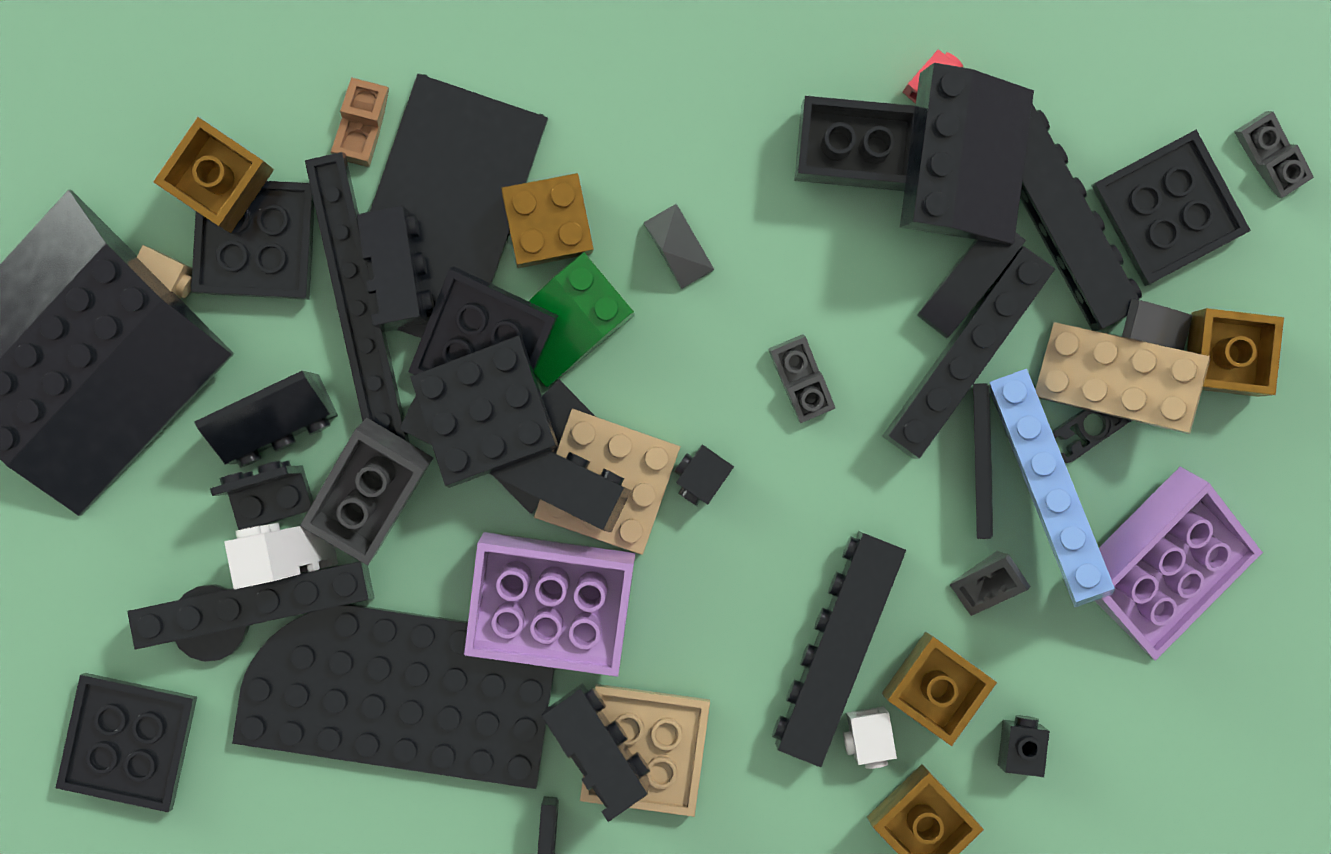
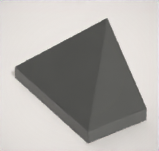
(678, 246)
(989, 583)

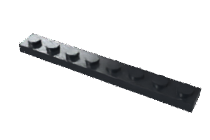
(348, 271)

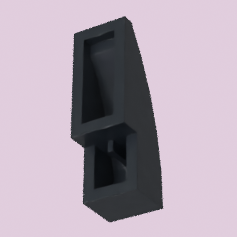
(967, 284)

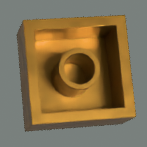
(213, 175)
(547, 220)
(1241, 350)
(938, 688)
(924, 818)

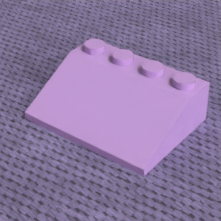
(1173, 561)
(549, 604)

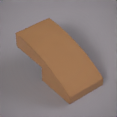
(361, 121)

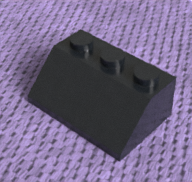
(268, 419)

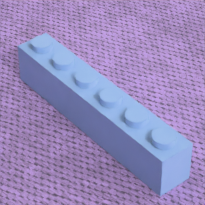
(1051, 488)

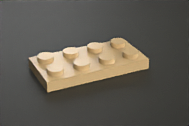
(1122, 377)

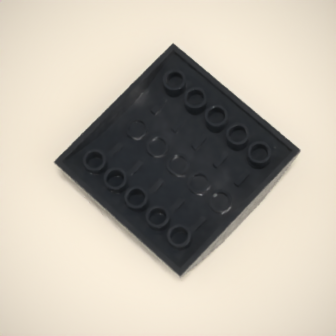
(90, 355)

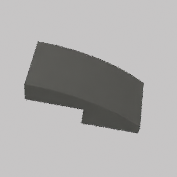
(1272, 154)
(1157, 324)
(801, 378)

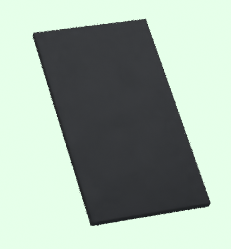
(450, 173)

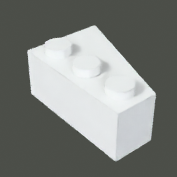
(273, 554)

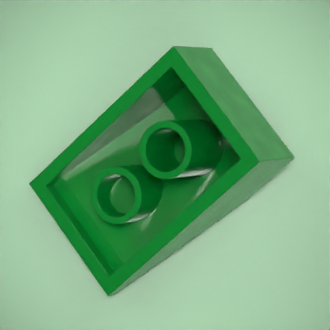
(587, 316)

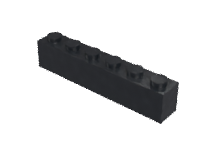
(1073, 230)
(968, 353)
(553, 479)
(250, 605)
(838, 649)

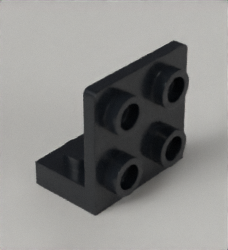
(267, 496)

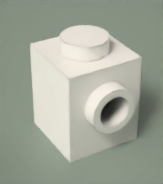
(870, 737)

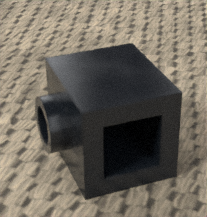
(702, 475)
(1023, 746)

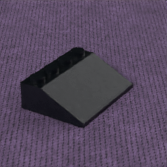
(966, 154)

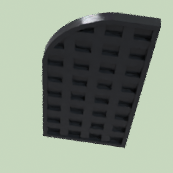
(394, 696)

